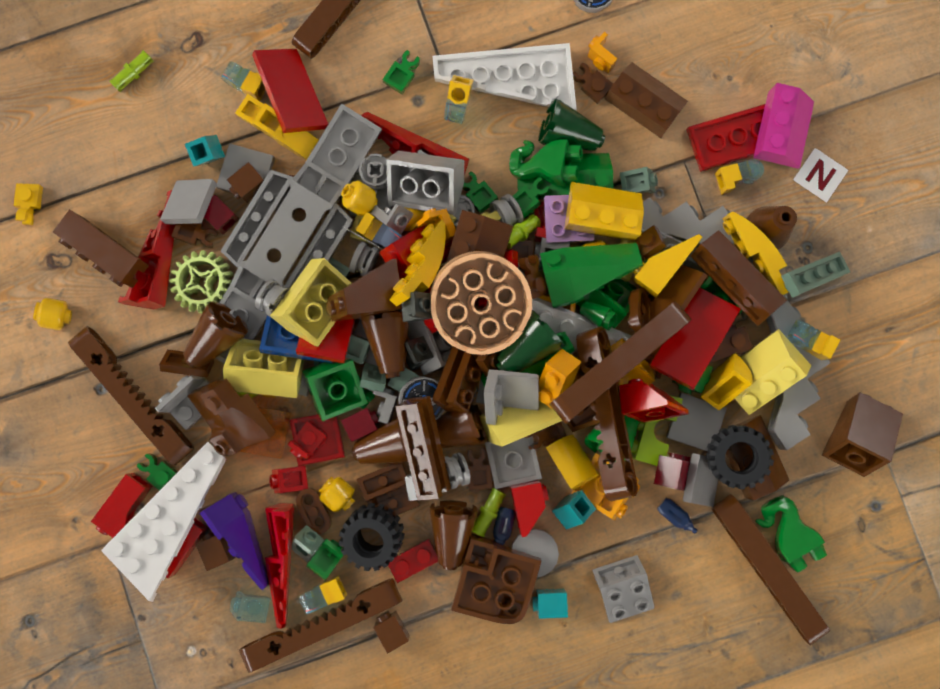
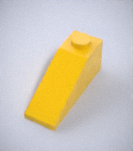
(661, 267)

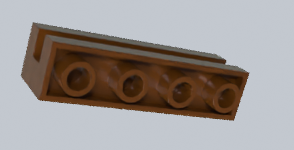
(99, 248)
(738, 277)
(458, 382)
(423, 448)

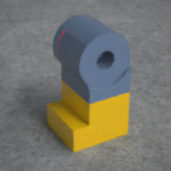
(376, 231)

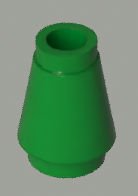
(599, 315)

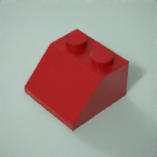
(647, 402)
(528, 504)

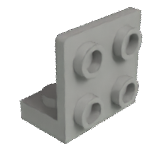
(509, 390)
(179, 404)
(624, 588)

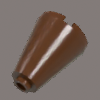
(775, 223)
(213, 335)
(387, 341)
(461, 429)
(381, 446)
(452, 531)

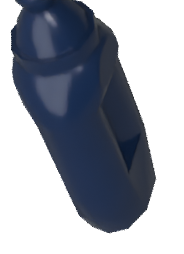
(676, 515)
(503, 525)

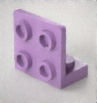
(555, 216)

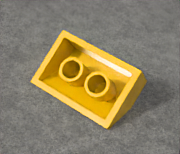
(604, 211)

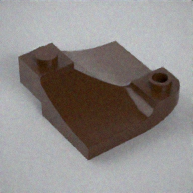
(232, 418)
(494, 581)

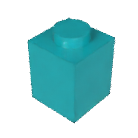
(204, 150)
(574, 509)
(550, 603)

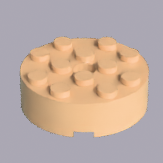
(476, 276)

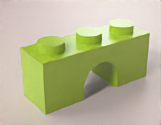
(646, 446)

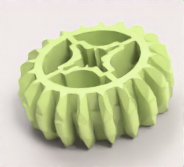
(190, 266)

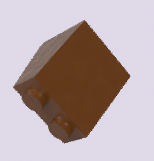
(366, 295)
(864, 435)

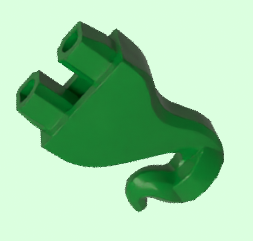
(549, 162)
(792, 536)

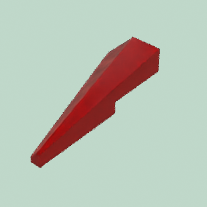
(403, 140)
(152, 285)
(280, 526)

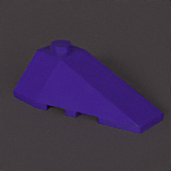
(233, 522)

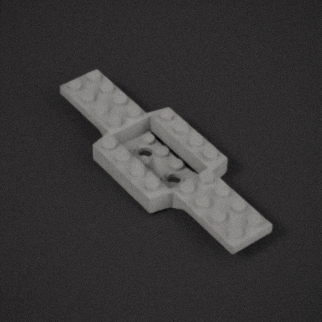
(270, 223)

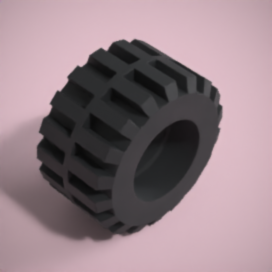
(760, 462)
(361, 551)

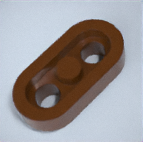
(639, 309)
(312, 512)

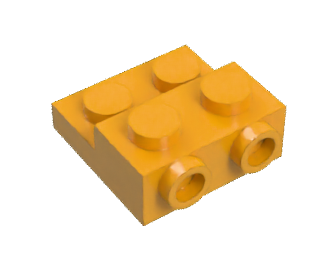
(595, 493)

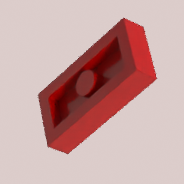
(413, 560)

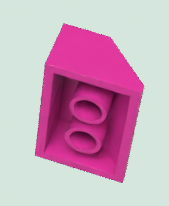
(784, 126)

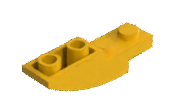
(264, 119)
(755, 244)
(424, 262)

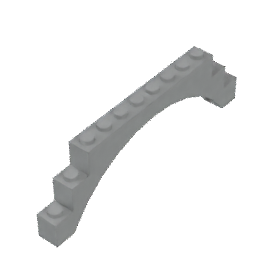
(784, 424)

